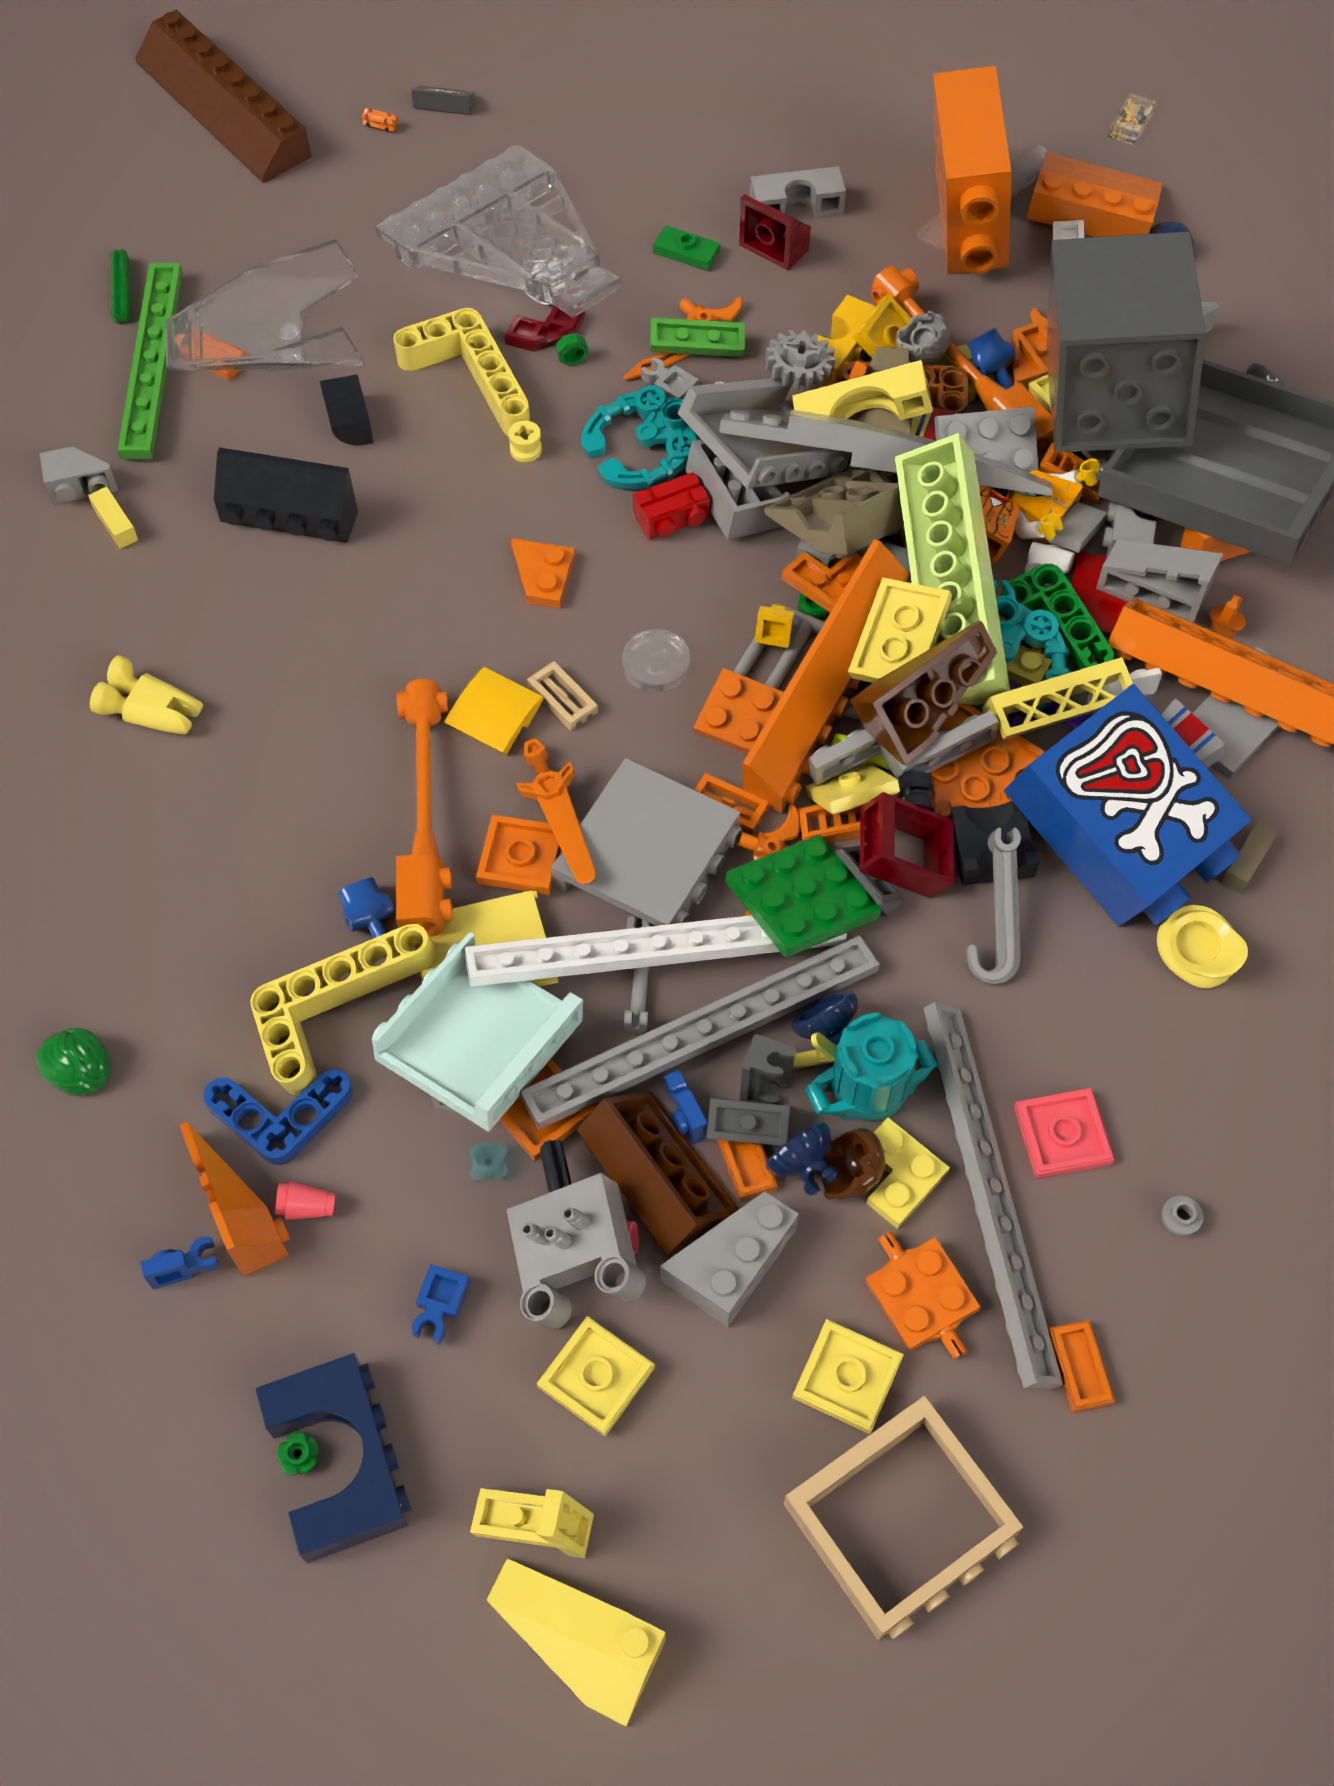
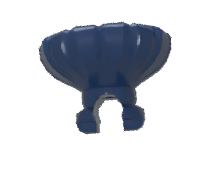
(827, 1017)
(805, 1156)

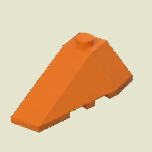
(241, 1217)

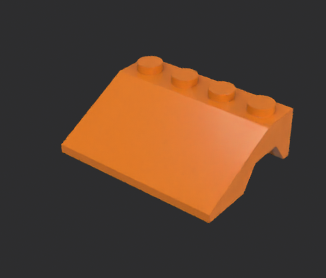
(1102, 197)

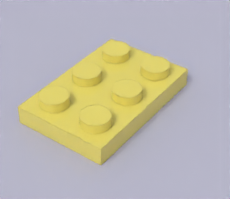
(898, 628)

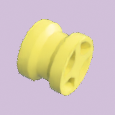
(525, 441)

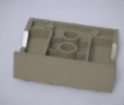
(842, 511)

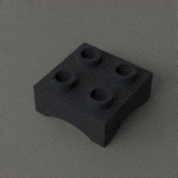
(971, 837)

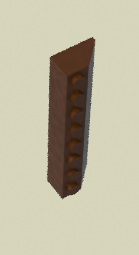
(222, 97)

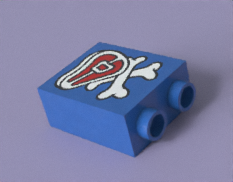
(1130, 809)

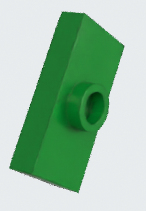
(686, 247)

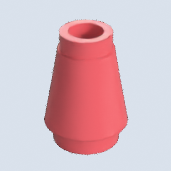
(303, 1201)

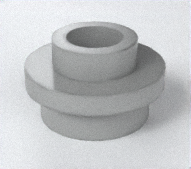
(1177, 1225)

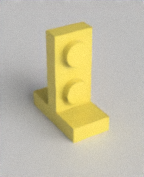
(534, 1519)

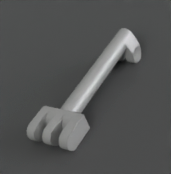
(637, 1018)

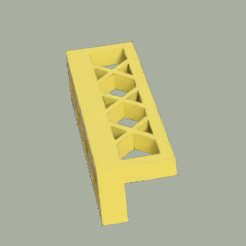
(1057, 690)

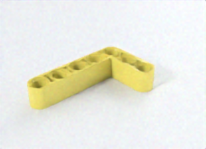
(465, 335)
(329, 994)

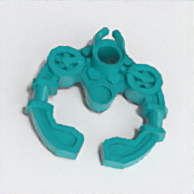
(660, 426)
(1037, 629)

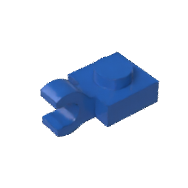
(176, 1266)

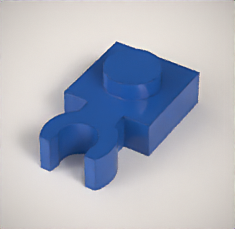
(688, 1114)
(439, 1297)

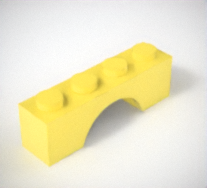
(896, 389)

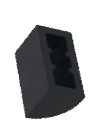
(347, 410)

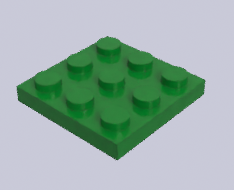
(802, 895)

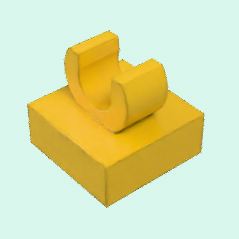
(774, 626)

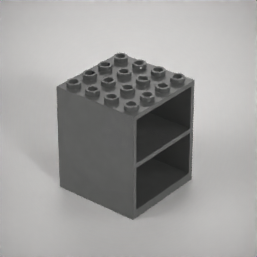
(1124, 342)

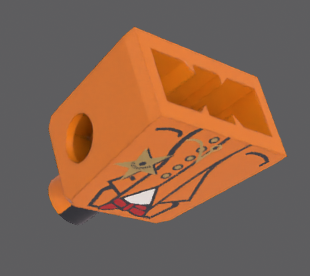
(999, 518)

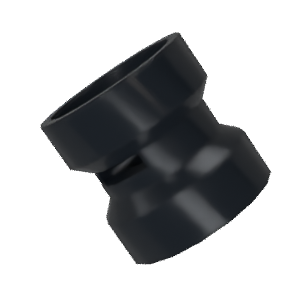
(917, 789)

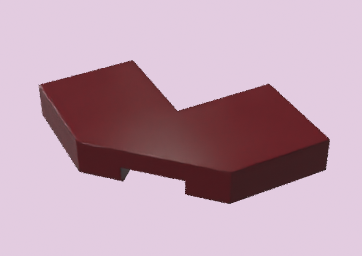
(537, 335)

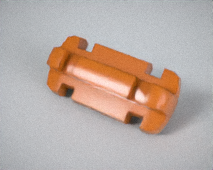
(379, 119)

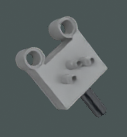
(570, 1237)

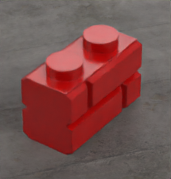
(671, 506)

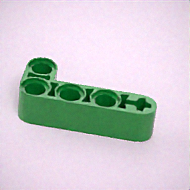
(1071, 624)

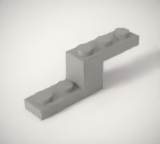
(861, 746)

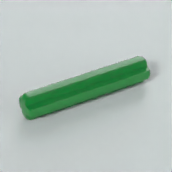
(120, 286)

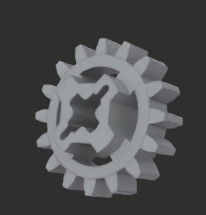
(800, 359)

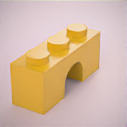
(845, 324)

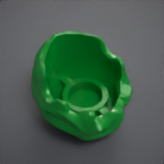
(74, 1062)

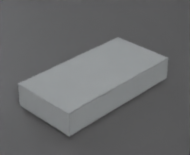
(1079, 527)

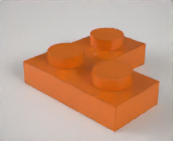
(818, 581)

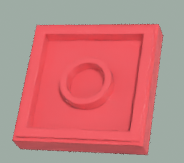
(1063, 1133)

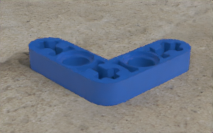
(275, 1128)

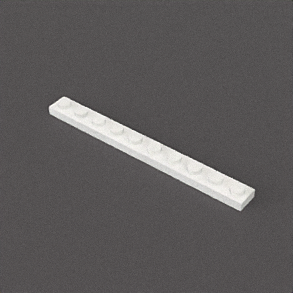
(619, 950)

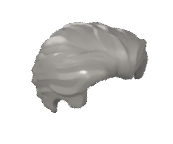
(925, 337)

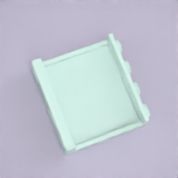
(474, 1042)

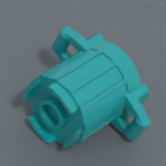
(872, 1070)

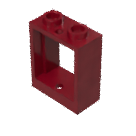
(877, 845)

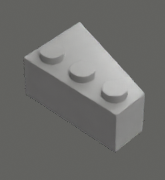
(733, 506)
(1160, 575)
(731, 1258)

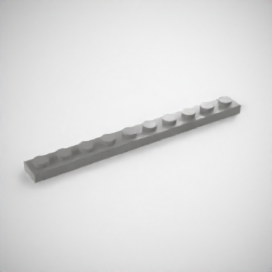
(697, 1032)
(992, 1199)

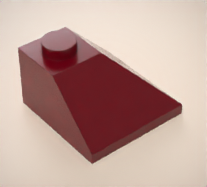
(772, 233)

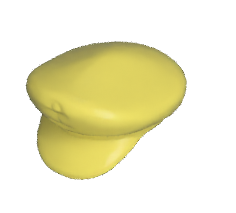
(1200, 946)

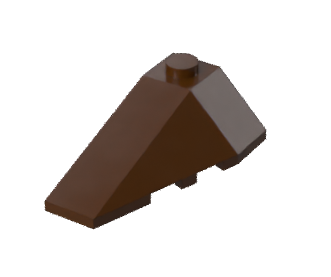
(916, 698)

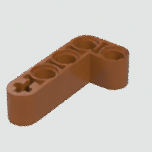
(946, 386)

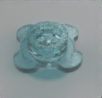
(484, 1151)

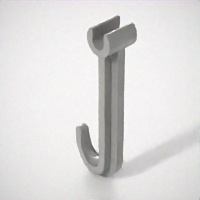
(1006, 912)

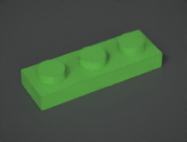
(697, 337)

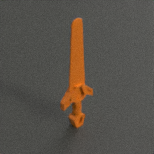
(551, 792)

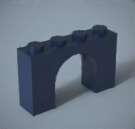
(371, 1501)

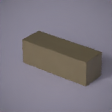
(1252, 853)

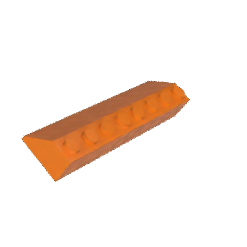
(1226, 669)
(818, 688)

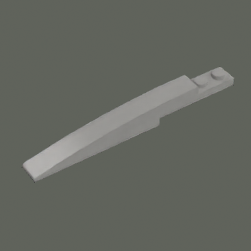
(870, 445)

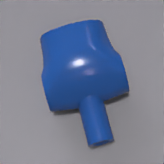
(991, 355)
(366, 906)

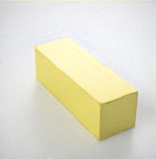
(113, 517)

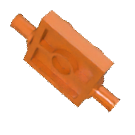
(922, 1294)

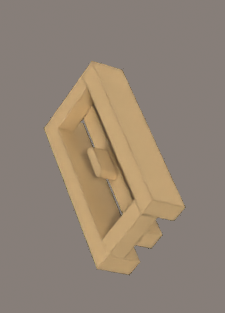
(571, 686)

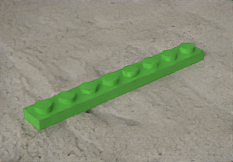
(149, 363)

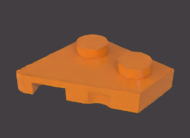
(1030, 352)
(543, 571)

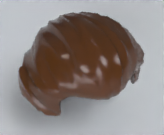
(859, 1162)

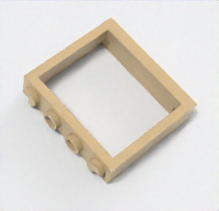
(857, 1458)

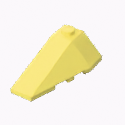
(583, 1640)

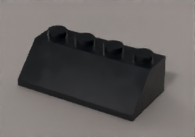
(284, 495)

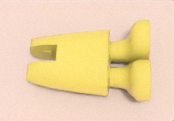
(150, 699)

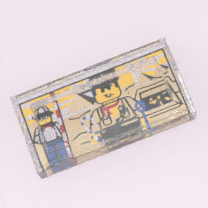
(1132, 119)

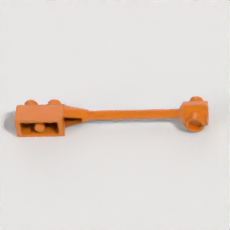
(902, 287)
(422, 875)

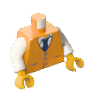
(1042, 514)

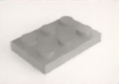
(996, 434)

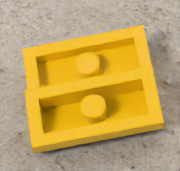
(493, 710)

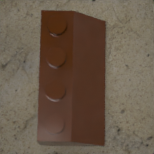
(656, 1169)

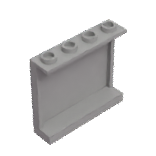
(753, 459)
(652, 845)

